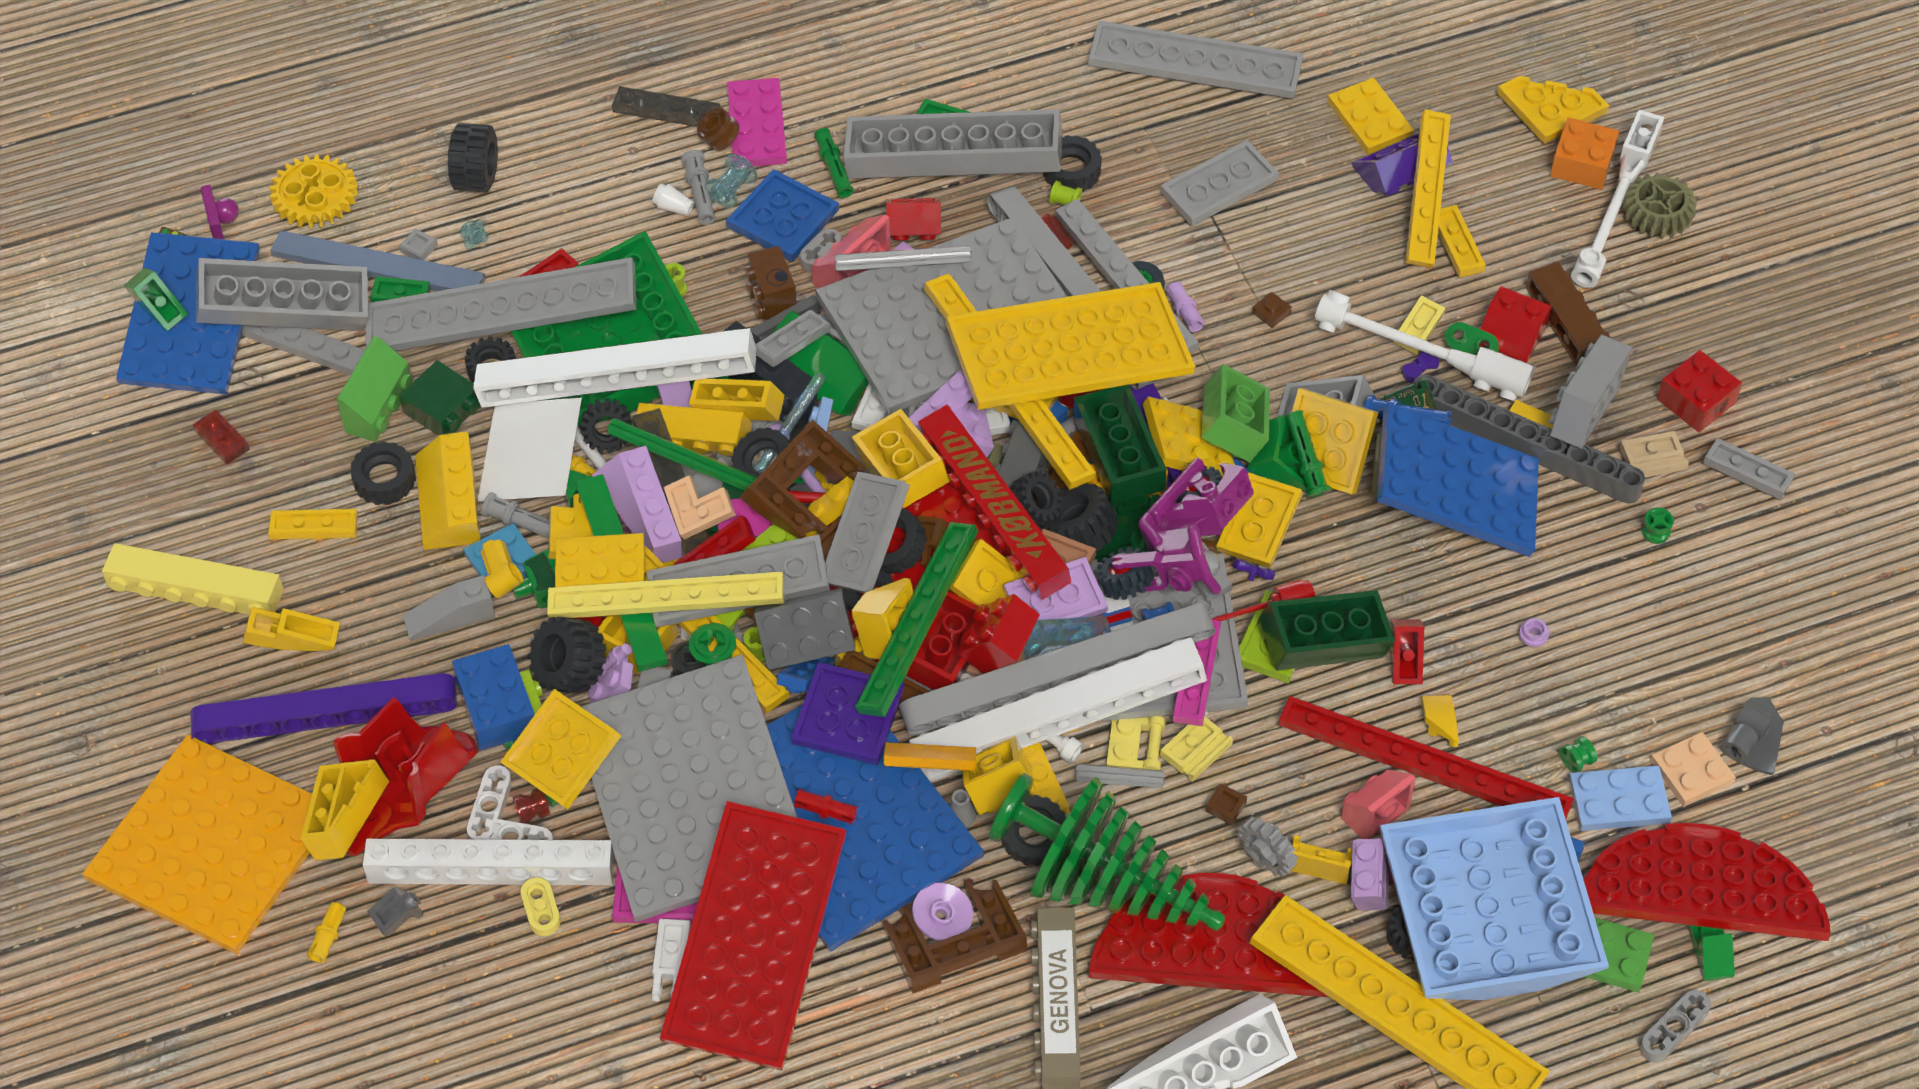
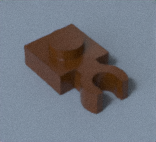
(934, 531)

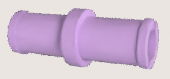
(1185, 306)

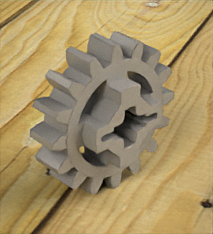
(1267, 846)

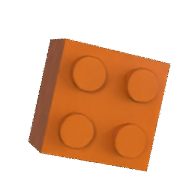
(1584, 153)

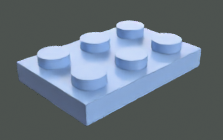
(1620, 798)

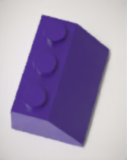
(1391, 166)

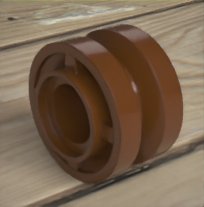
(718, 128)

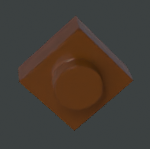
(1271, 309)
(1226, 804)

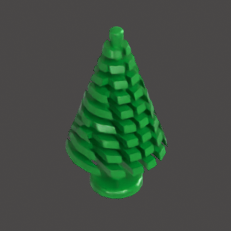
(1076, 845)

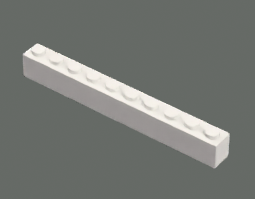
(615, 368)
(1075, 702)

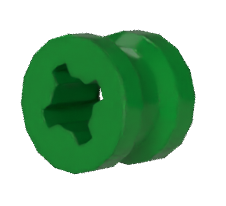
(1653, 519)
(1578, 754)

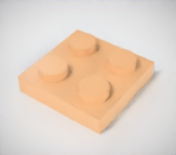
(1693, 769)

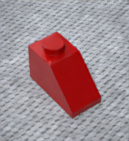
(1407, 651)

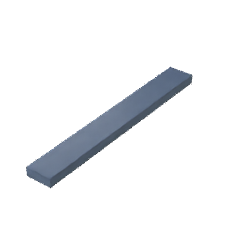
(378, 263)

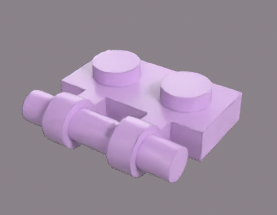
(615, 676)

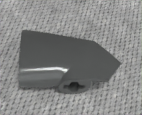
(1755, 736)

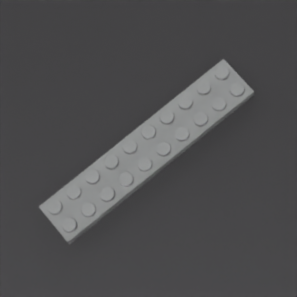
(504, 305)

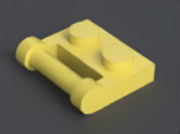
(1125, 742)

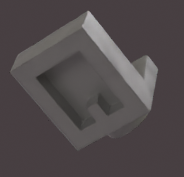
(394, 910)

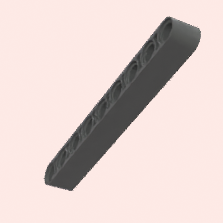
(1512, 430)

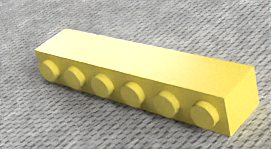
(191, 580)

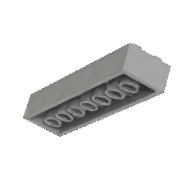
(953, 144)

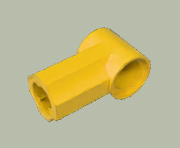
(502, 572)

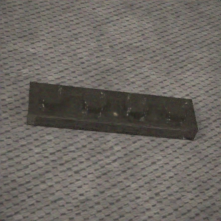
(661, 106)

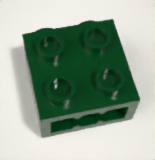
(440, 399)

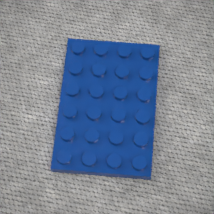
(190, 353)
(1458, 480)

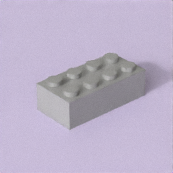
(1589, 391)

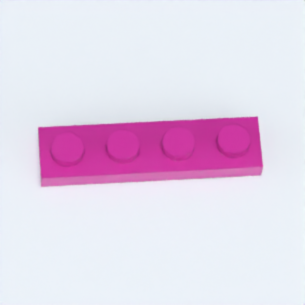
(1192, 701)

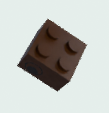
(769, 282)

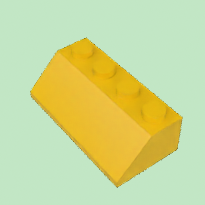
(447, 492)

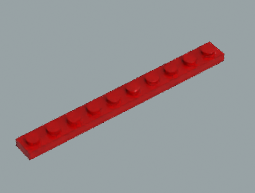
(1413, 756)

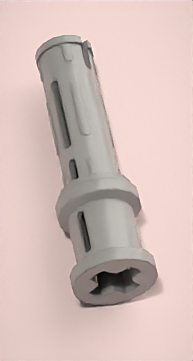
(696, 178)
(512, 513)

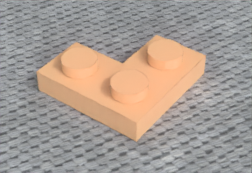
(696, 513)

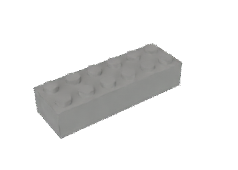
(281, 294)

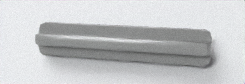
(1120, 775)

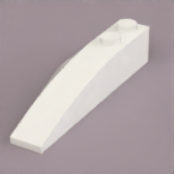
(1219, 1052)

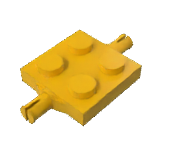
(567, 523)

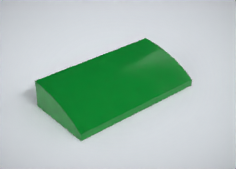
(842, 374)

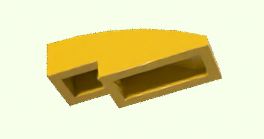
(290, 631)

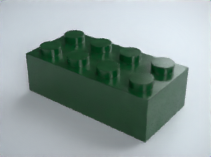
(1119, 444)
(1326, 630)

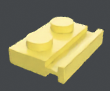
(1196, 748)

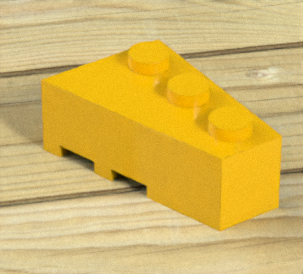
(340, 806)

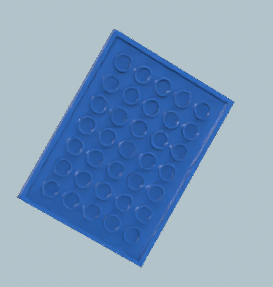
(898, 841)

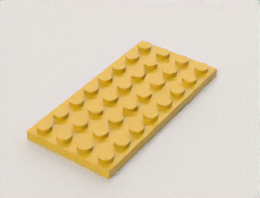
(1069, 345)

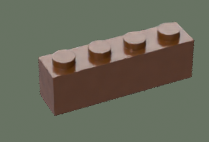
(1569, 315)

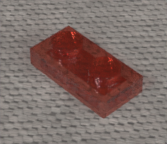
(221, 436)

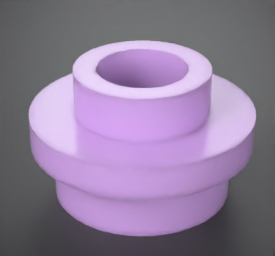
(1534, 626)

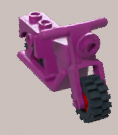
(1174, 530)

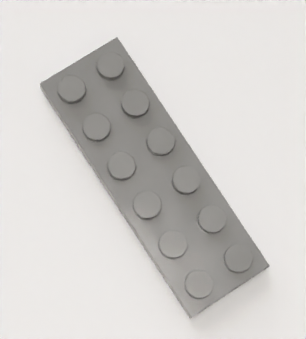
(798, 559)

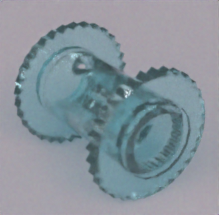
(738, 172)

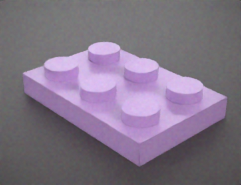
(1075, 600)

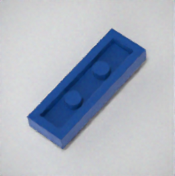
(799, 676)

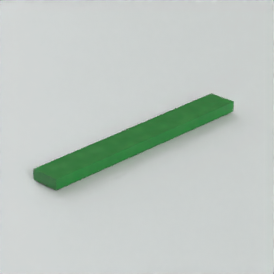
(604, 521)
(916, 619)

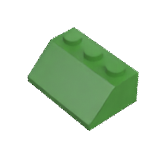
(373, 391)

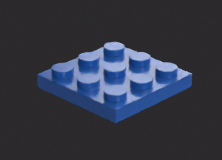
(782, 214)

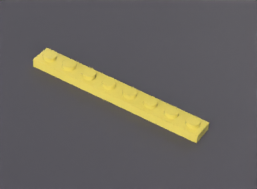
(666, 595)

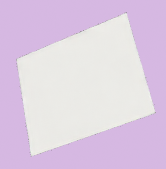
(530, 449)

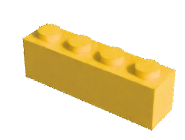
(703, 428)

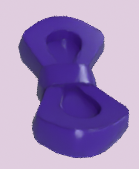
(1419, 365)
(1241, 564)

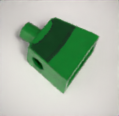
(538, 578)

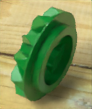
(703, 637)

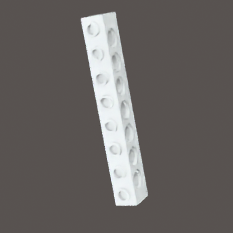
(488, 861)

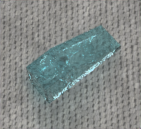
(1059, 633)

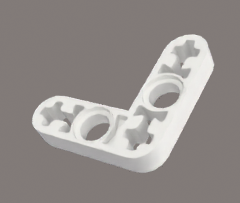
(494, 825)

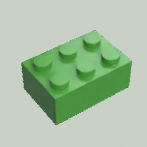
(1236, 413)

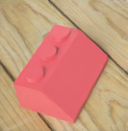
(868, 236)

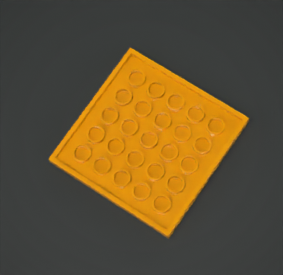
(207, 844)

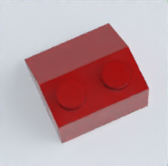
(914, 217)
(1516, 323)

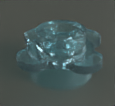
(469, 229)

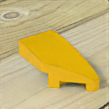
(1441, 717)

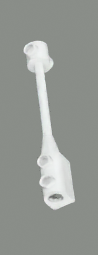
(1633, 160)
(1486, 368)

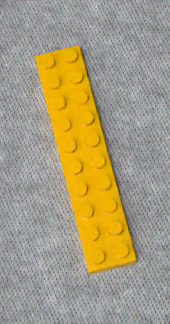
(1393, 1002)

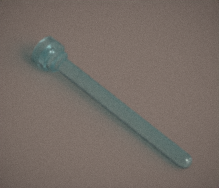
(792, 419)

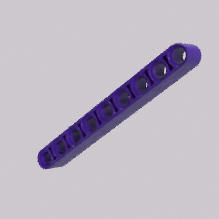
(320, 708)

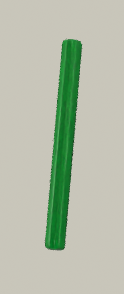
(680, 454)

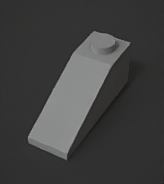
(450, 609)

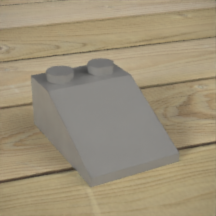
(1348, 389)

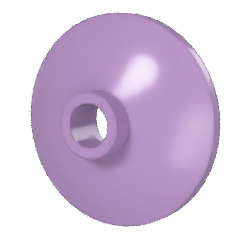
(948, 901)

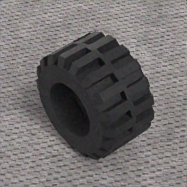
(472, 157)
(1085, 516)
(567, 654)

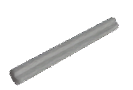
(903, 258)

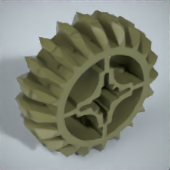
(1657, 210)

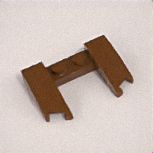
(769, 491)
(924, 963)

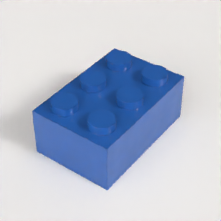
(493, 696)

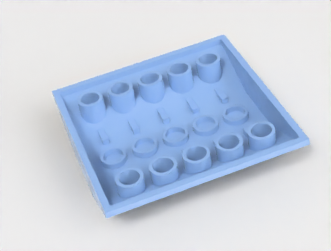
(1494, 901)

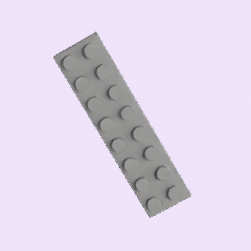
(1196, 59)

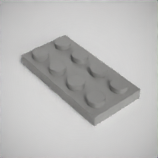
(1219, 182)
(865, 532)

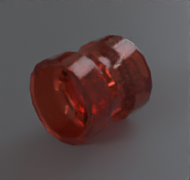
(529, 806)

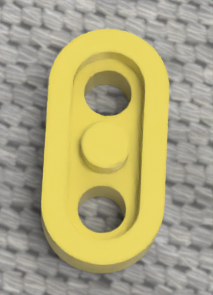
(541, 908)

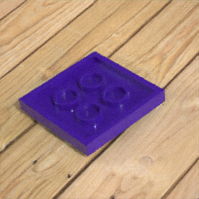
(833, 723)

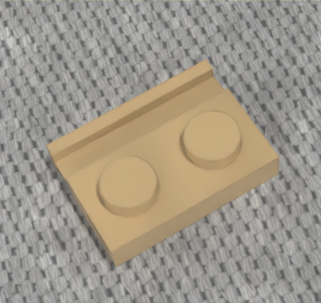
(1655, 454)

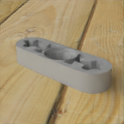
(1673, 1039)

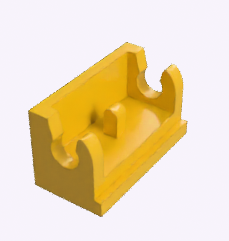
(1322, 862)

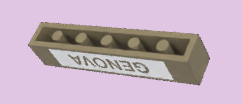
(1057, 999)

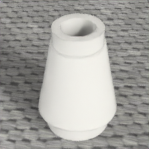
(672, 200)

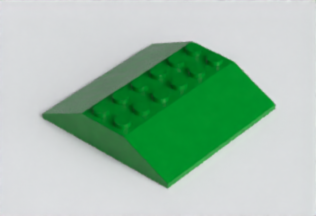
(658, 316)

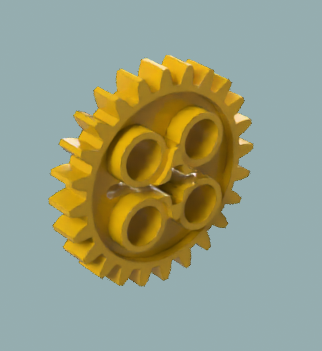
(313, 191)

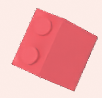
(1378, 803)

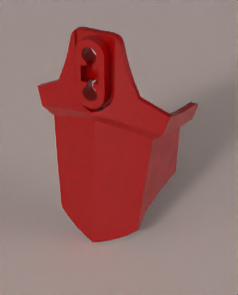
(413, 760)

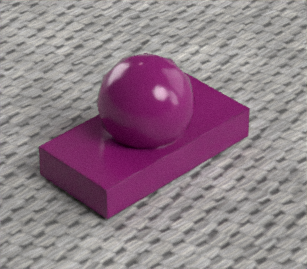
(222, 211)

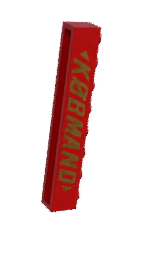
(995, 503)

